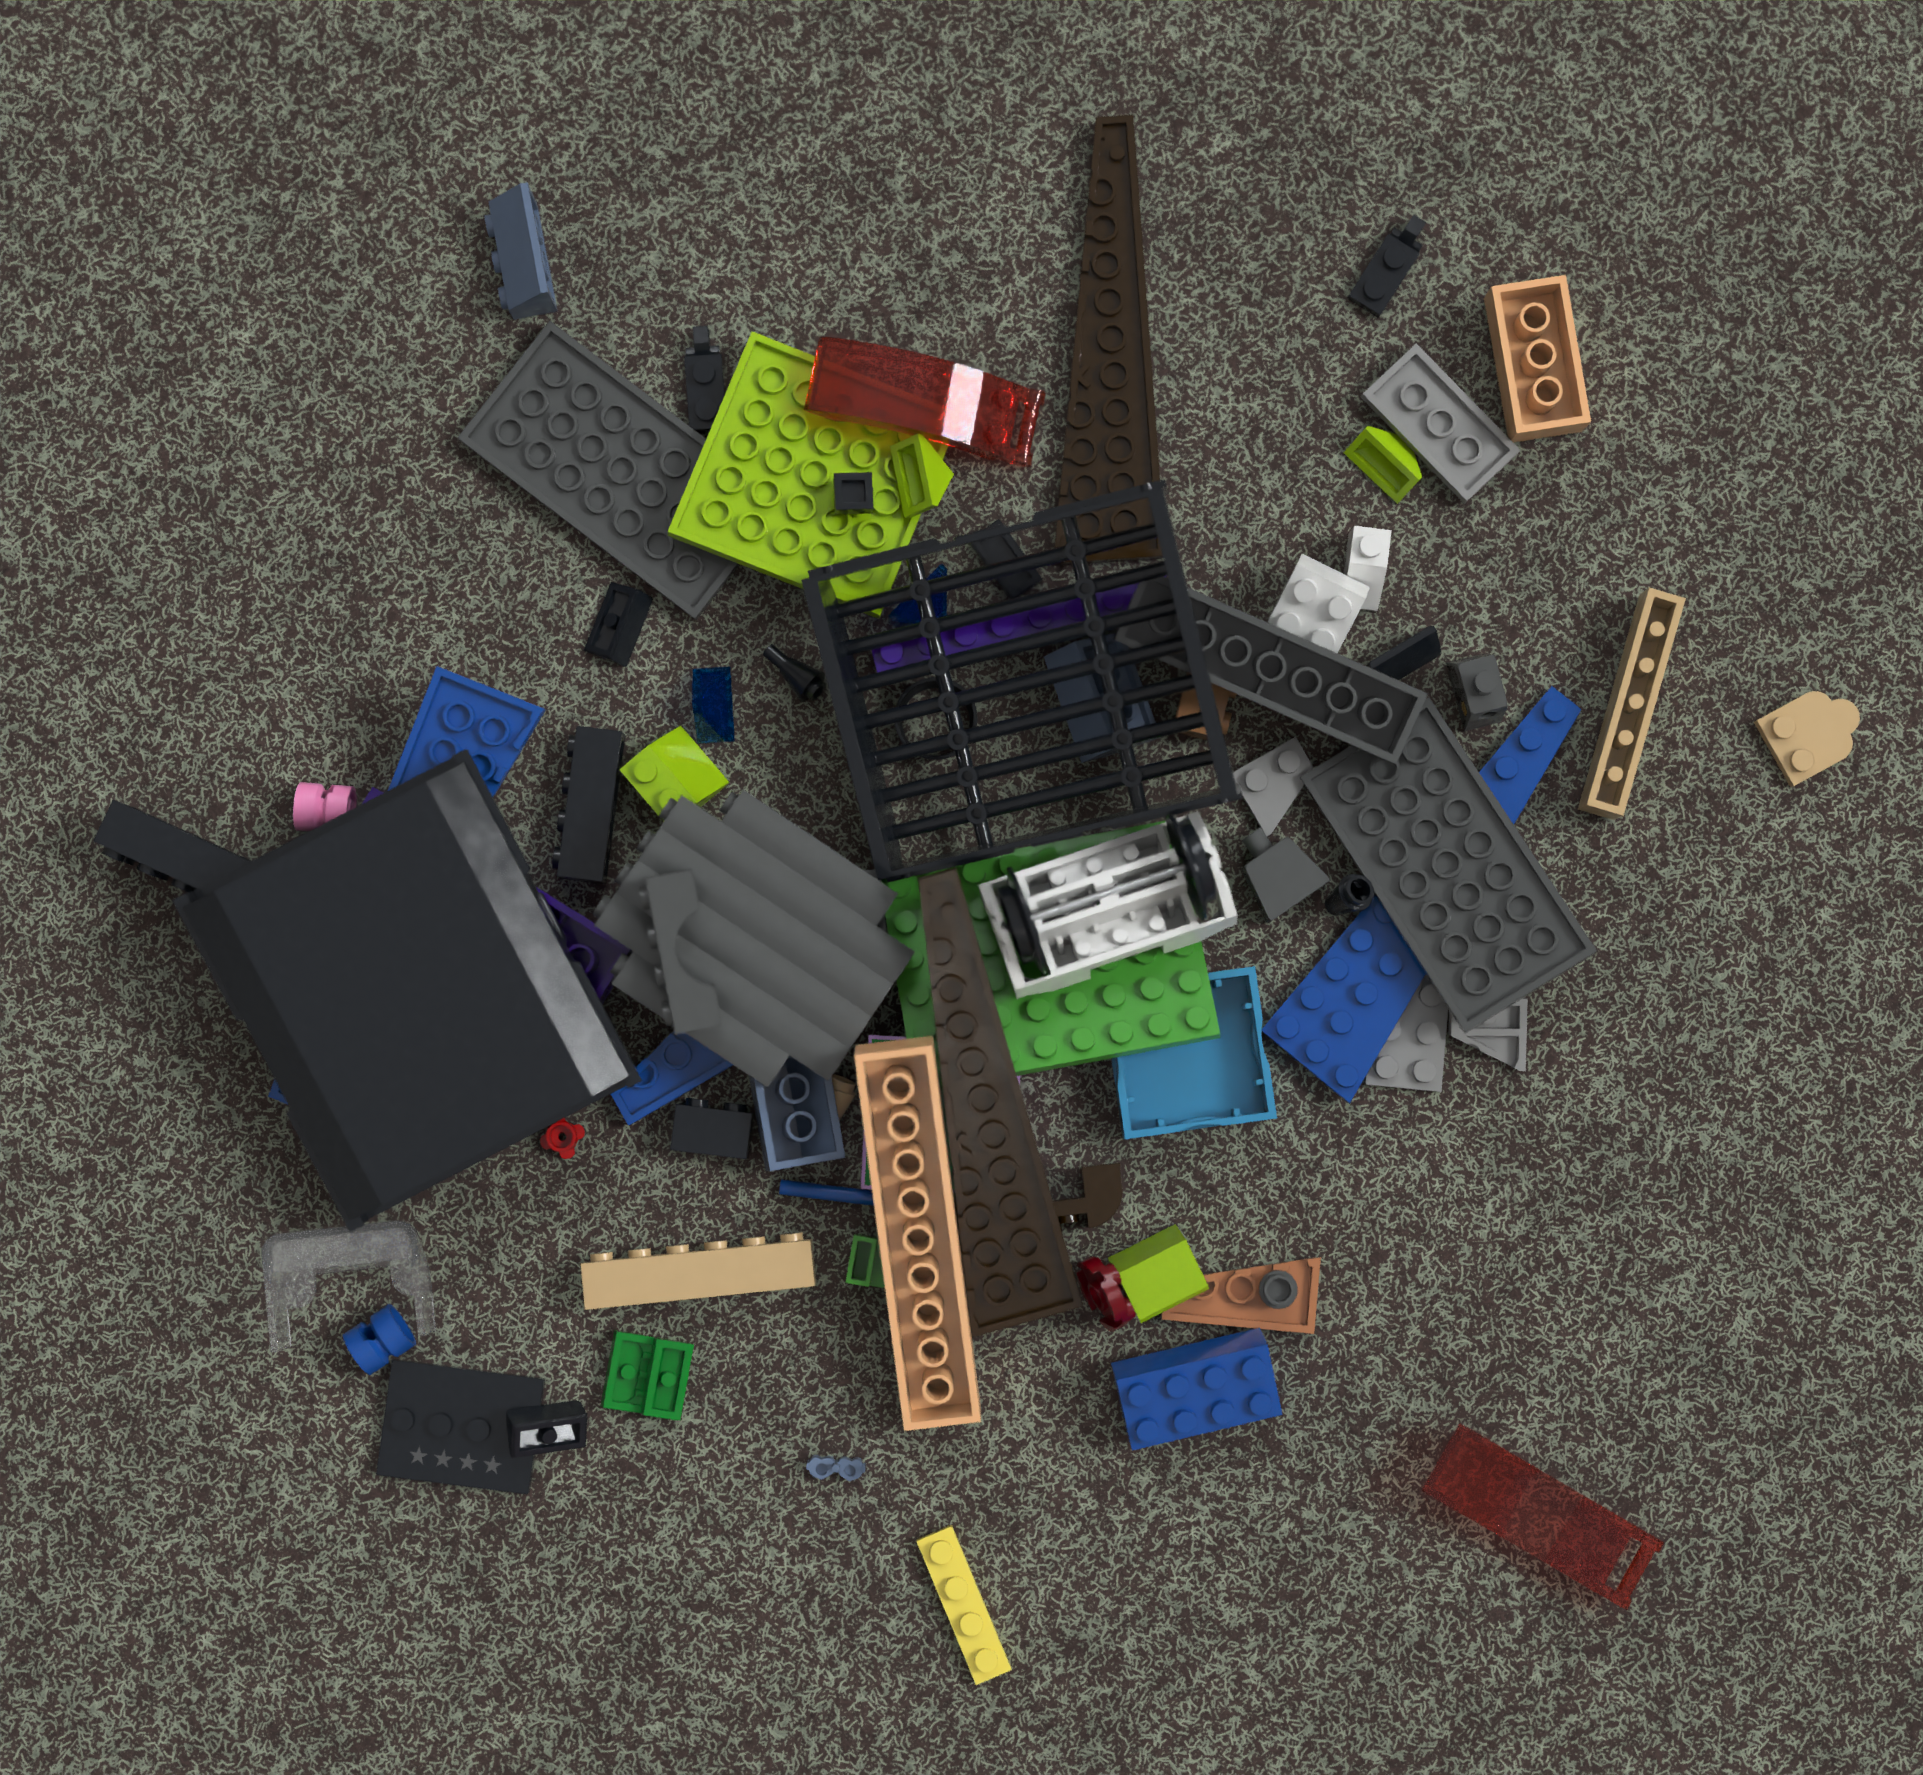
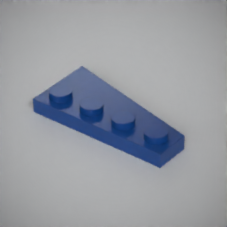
(668, 1073)

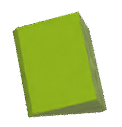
(1159, 1273)

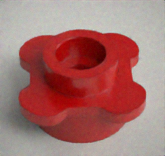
(566, 1147)

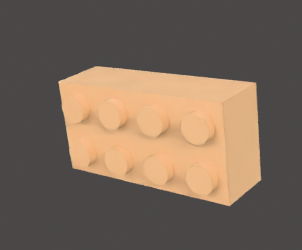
(1537, 358)

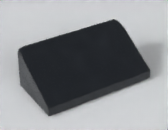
(618, 624)
(1409, 654)
(546, 1428)

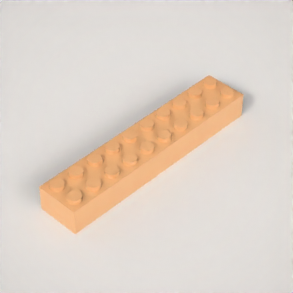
(918, 1232)

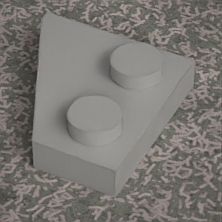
(1273, 783)
(1500, 1036)

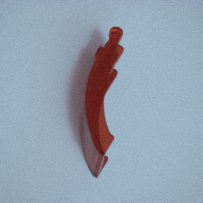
(922, 396)
(1538, 1514)

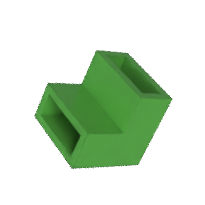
(865, 1262)

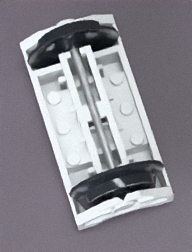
(1141, 907)

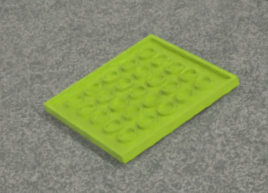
(768, 480)

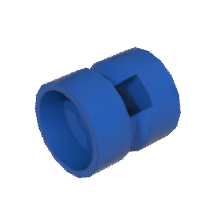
(376, 1341)

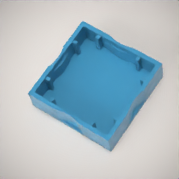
(1206, 1080)

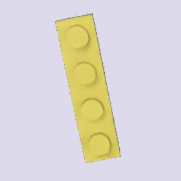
(963, 1604)

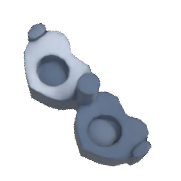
(846, 1467)

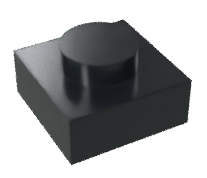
(853, 493)

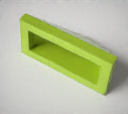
(1385, 461)
(919, 474)

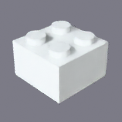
(1319, 604)

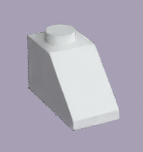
(1368, 561)

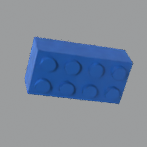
(1196, 1388)

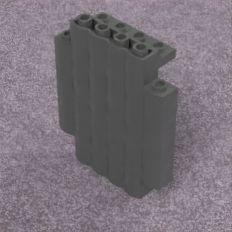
(776, 930)

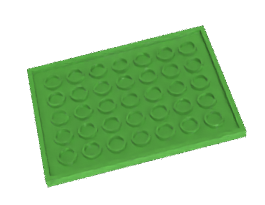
(1121, 1011)

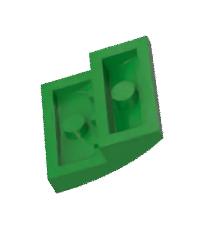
(647, 1375)

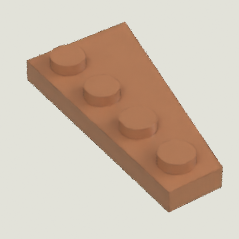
(1236, 1301)

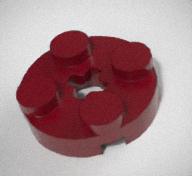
(1101, 1291)

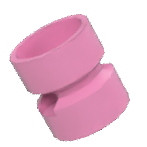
(317, 806)

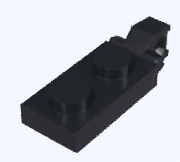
(1388, 268)
(703, 380)

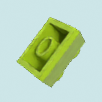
(673, 769)

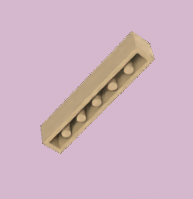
(1631, 704)
(698, 1273)

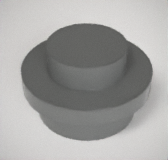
(1278, 1289)

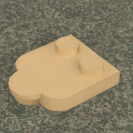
(1809, 734)

